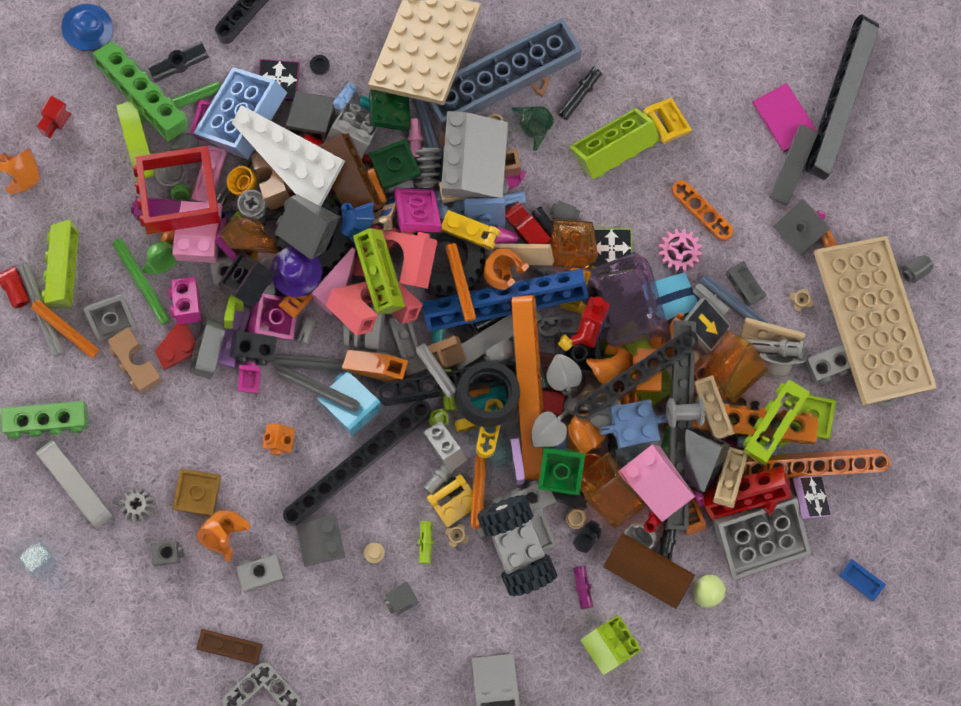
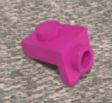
(249, 378)

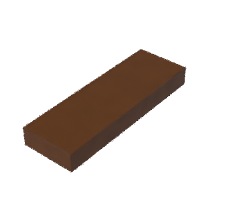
(229, 646)

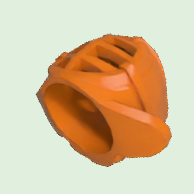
(583, 435)

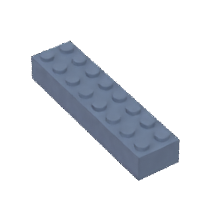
(509, 70)

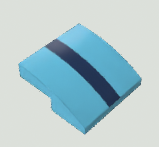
(676, 295)

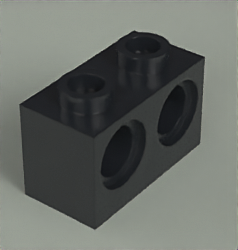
(253, 343)

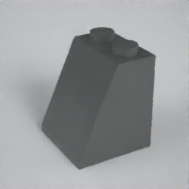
(311, 115)
(306, 226)

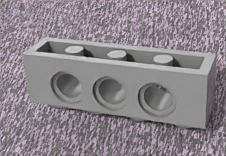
(544, 499)

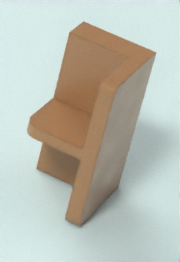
(448, 352)

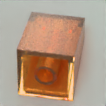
(734, 366)
(610, 491)

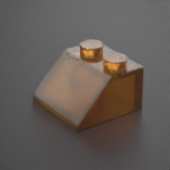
(573, 244)

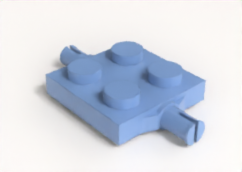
(634, 424)

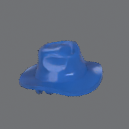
(87, 27)

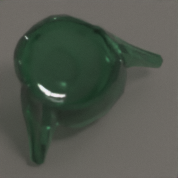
(535, 122)

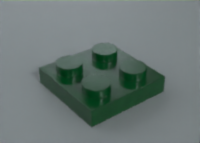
(389, 110)
(394, 164)

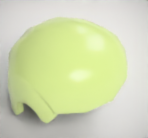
(708, 591)

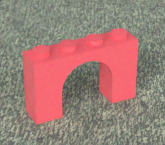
(417, 252)
(351, 308)

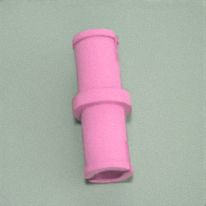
(415, 138)

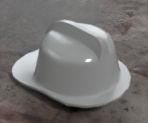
(778, 365)

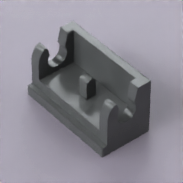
(745, 284)

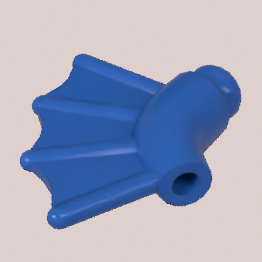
(356, 219)

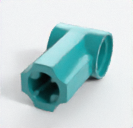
(495, 393)

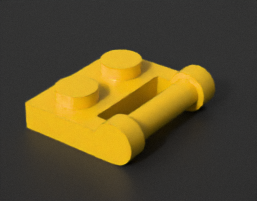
(672, 119)
(455, 507)

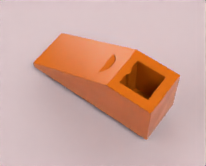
(375, 365)

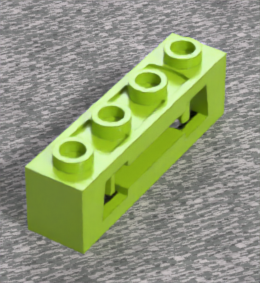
(379, 271)
(793, 393)

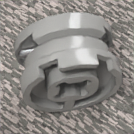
(252, 205)

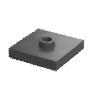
(802, 227)

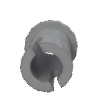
(307, 330)

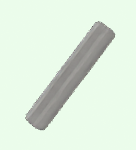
(436, 370)

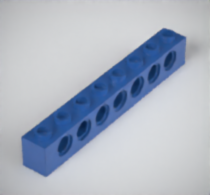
(495, 303)

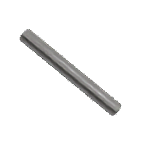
(34, 294)

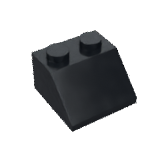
(247, 279)
(578, 353)

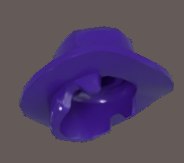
(295, 272)

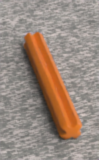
(460, 282)
(65, 329)
(478, 490)

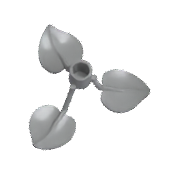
(547, 428)

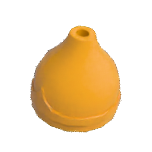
(241, 180)

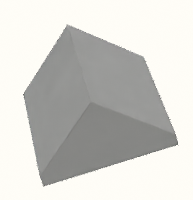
(110, 317)

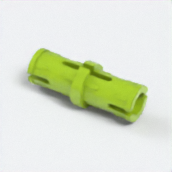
(425, 542)

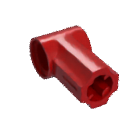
(13, 286)

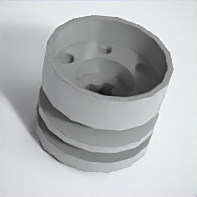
(371, 339)

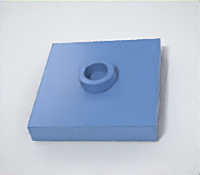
(486, 210)

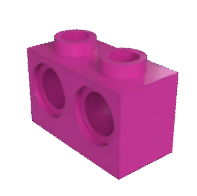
(189, 300)

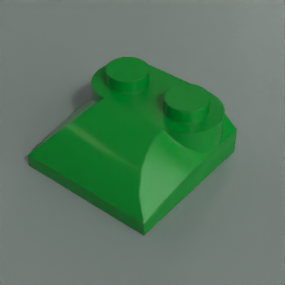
(561, 470)

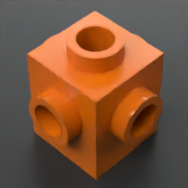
(278, 439)

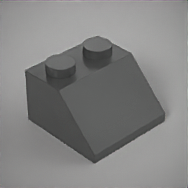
(320, 540)

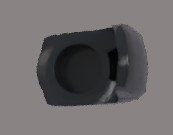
(588, 537)

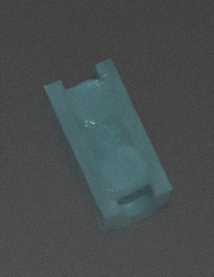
(501, 450)

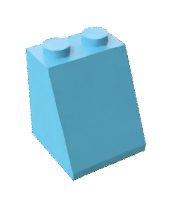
(350, 420)

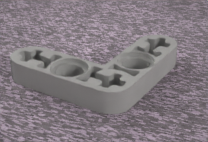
(267, 682)

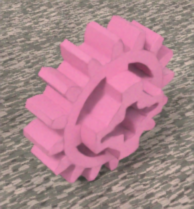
(672, 249)

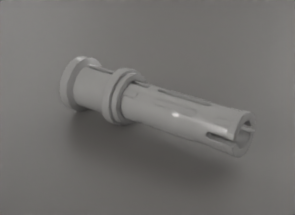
(783, 348)

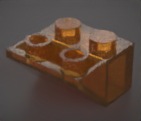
(247, 236)

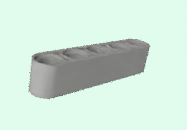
(477, 345)
(74, 484)

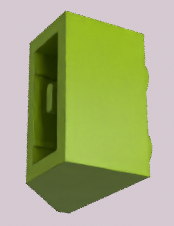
(611, 644)

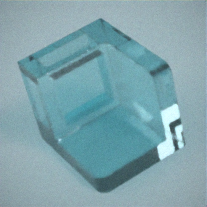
(36, 558)

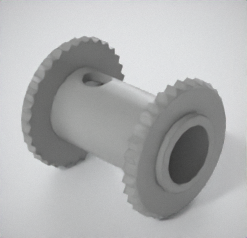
(685, 412)

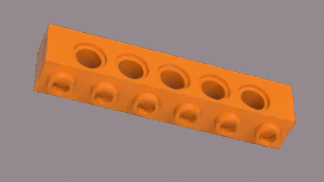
(807, 422)

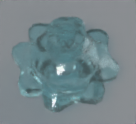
(626, 454)

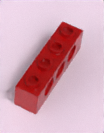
(753, 492)

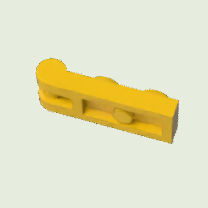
(469, 229)

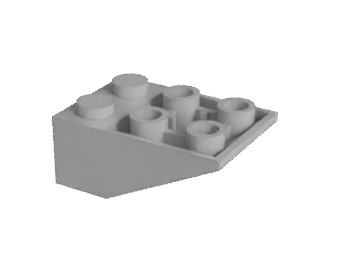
(357, 124)
(495, 681)

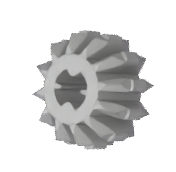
(141, 510)

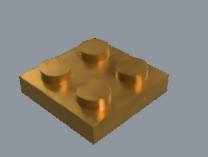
(196, 492)

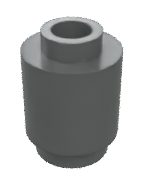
(564, 211)
(917, 269)

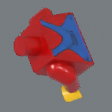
(591, 324)

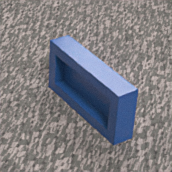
(862, 580)

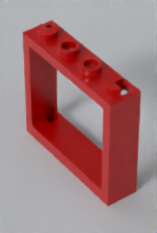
(183, 219)

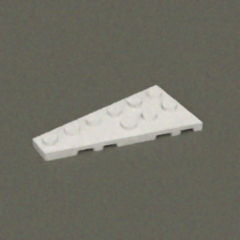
(298, 162)

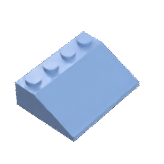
(239, 88)

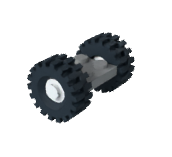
(517, 545)

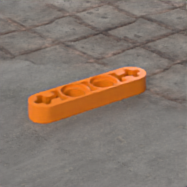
(702, 210)

